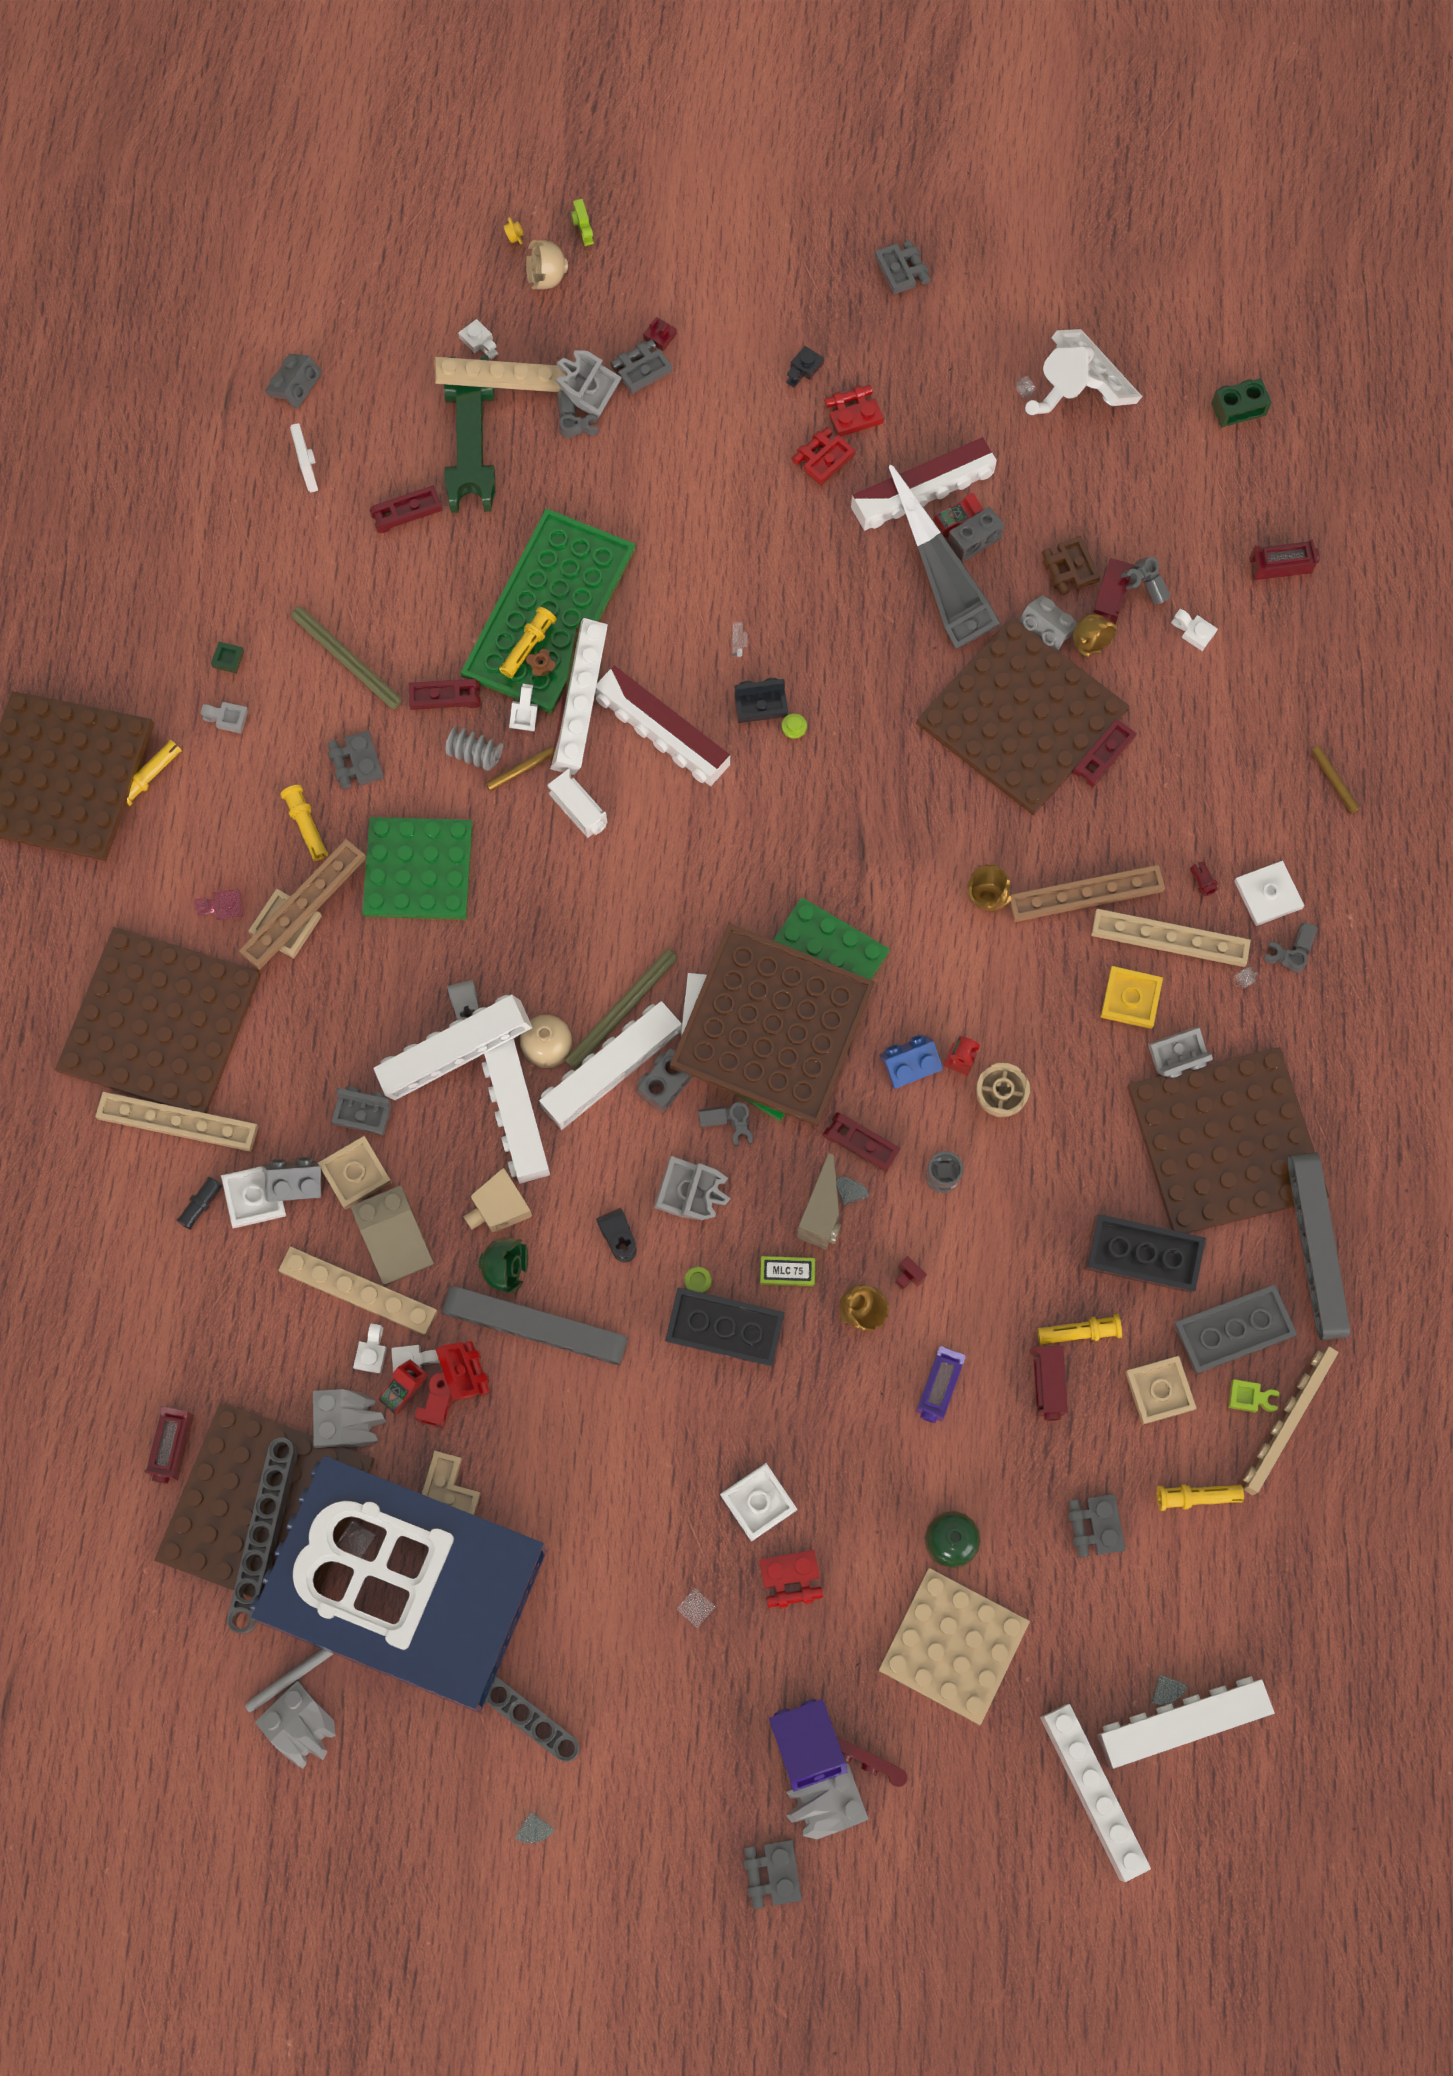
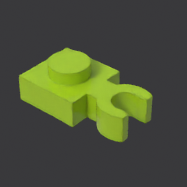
(580, 219)
(1247, 1397)

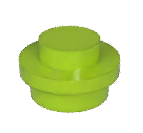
(794, 726)

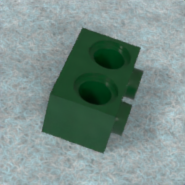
(1242, 407)

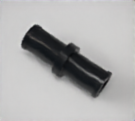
(199, 1203)

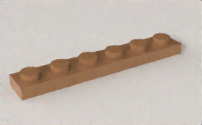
(1086, 893)
(302, 904)

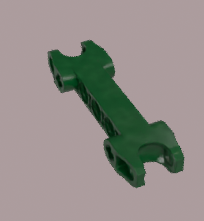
(470, 473)

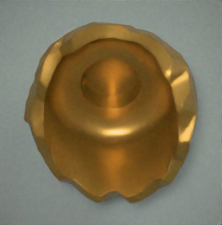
(1093, 633)
(989, 888)
(864, 1308)

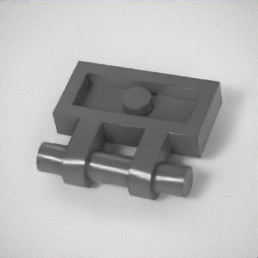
(895, 269)
(644, 371)
(363, 757)
(1104, 1524)
(781, 1871)

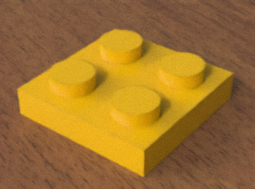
(1131, 997)

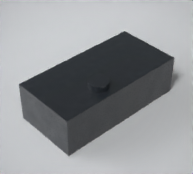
(1144, 1253)
(725, 1327)

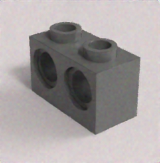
(976, 534)
(672, 1083)

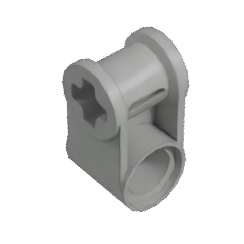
(463, 998)

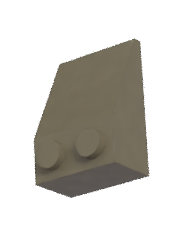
(820, 1220)
(392, 1235)

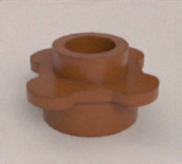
(541, 669)

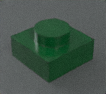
(227, 657)

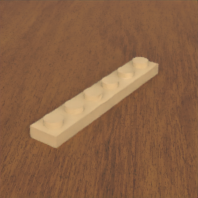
(497, 374)
(1171, 937)
(177, 1121)
(358, 1291)
(1283, 1429)

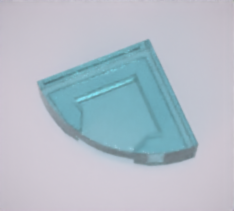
(850, 1190)
(1167, 1691)
(534, 1830)

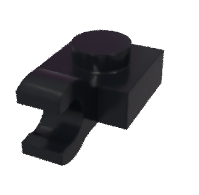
(804, 364)

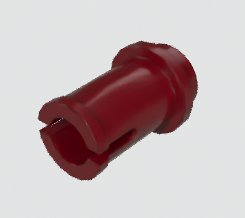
(1204, 879)

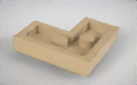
(442, 1480)

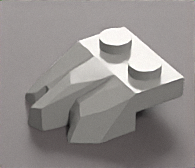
(587, 382)
(690, 1190)
(344, 1419)
(297, 1725)
(828, 1806)

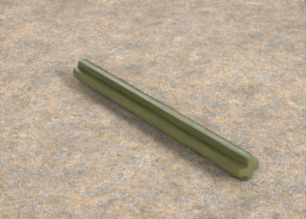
(346, 657)
(621, 1009)

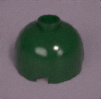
(503, 1264)
(952, 1539)

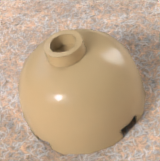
(545, 264)
(547, 1041)
(1002, 1090)

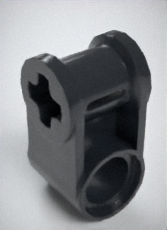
(616, 1232)

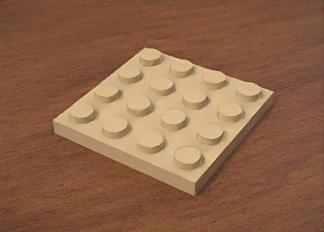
(954, 1646)

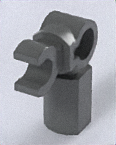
(572, 425)
(1147, 569)
(1294, 959)
(737, 1114)

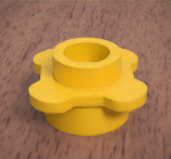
(514, 231)

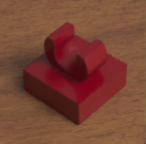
(660, 333)
(910, 1272)

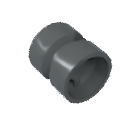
(944, 1172)

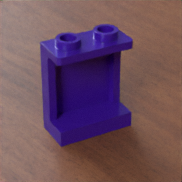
(808, 1744)

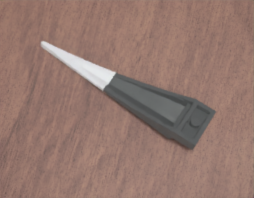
(959, 598)

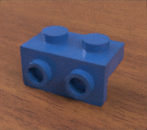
(911, 1060)

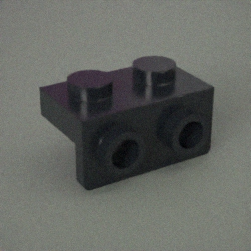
(760, 700)

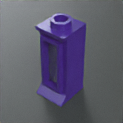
(940, 1384)

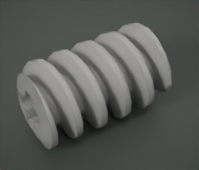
(473, 750)

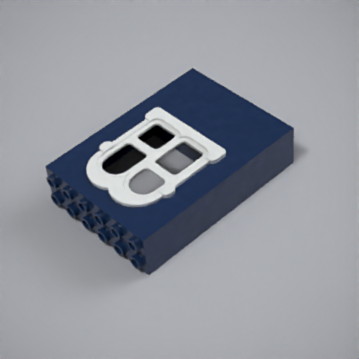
(457, 1607)

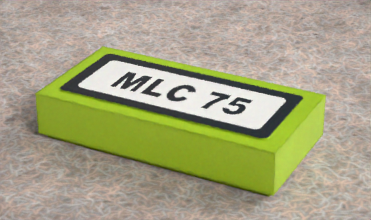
(787, 1271)

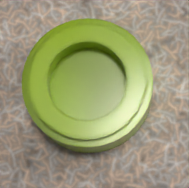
(698, 1280)

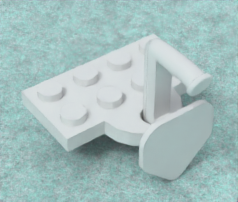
(1081, 364)

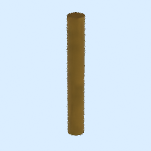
(519, 769)
(1335, 779)

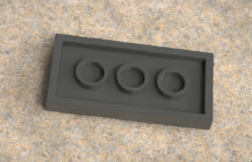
(1235, 1329)

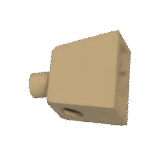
(497, 1204)

